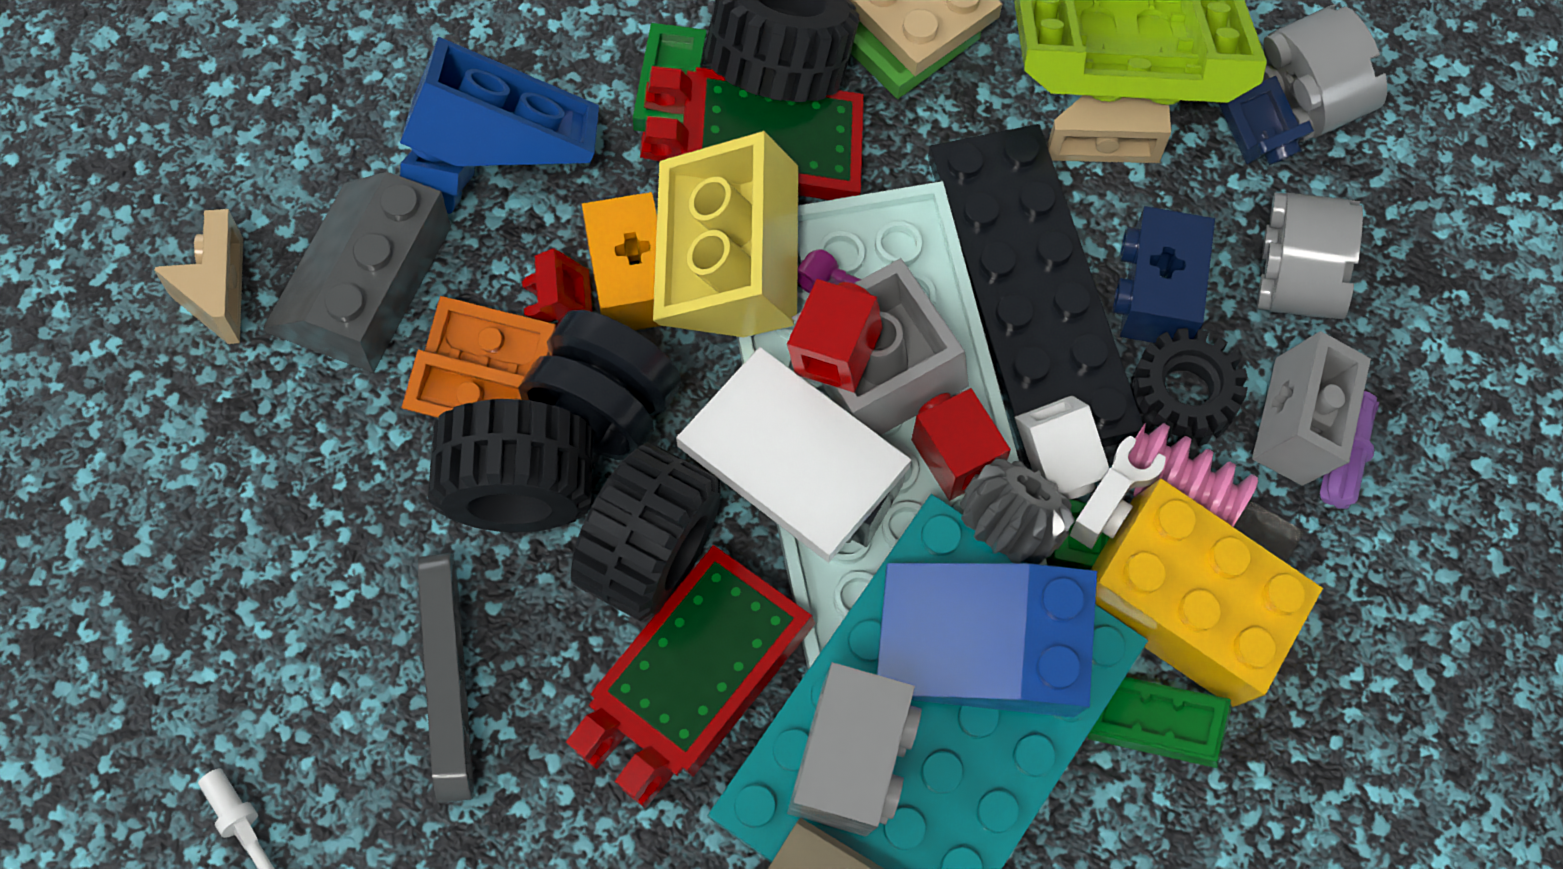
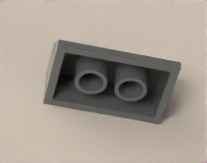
(362, 269)

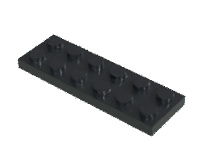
(1033, 280)

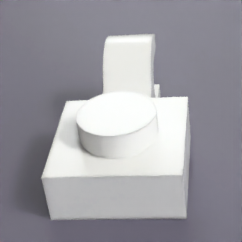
(1106, 507)

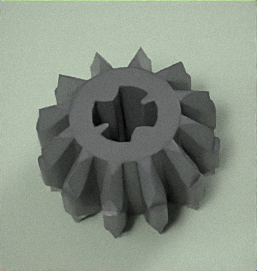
(1016, 512)

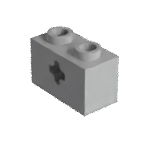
(1311, 391)

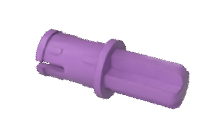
(1343, 484)

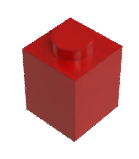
(835, 334)
(957, 440)

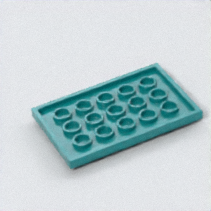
(971, 770)

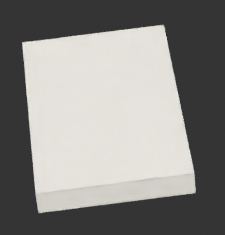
(793, 453)

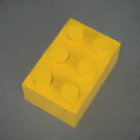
(1202, 594)

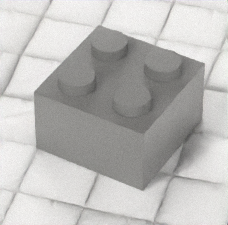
(912, 356)
(853, 749)

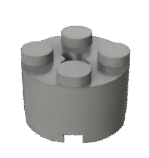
(1326, 68)
(1310, 255)

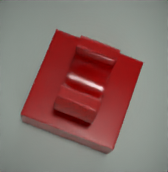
(559, 286)

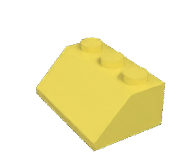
(727, 239)

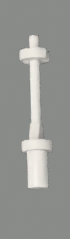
(233, 815)

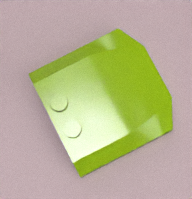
(1141, 48)

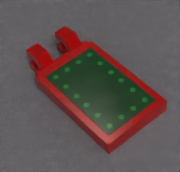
(816, 135)
(690, 674)

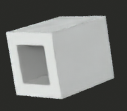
(1064, 446)

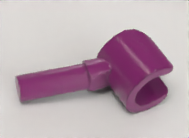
(821, 266)

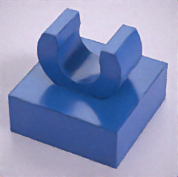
(438, 175)

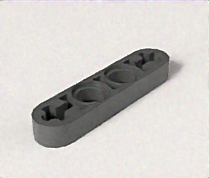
(445, 679)

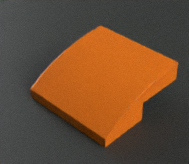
(473, 357)

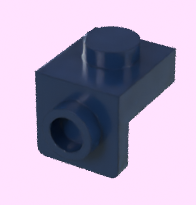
(1265, 123)

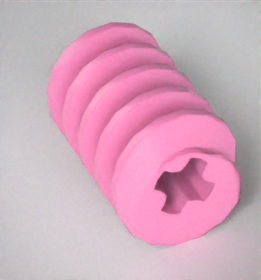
(1194, 476)

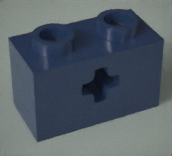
(1178, 251)

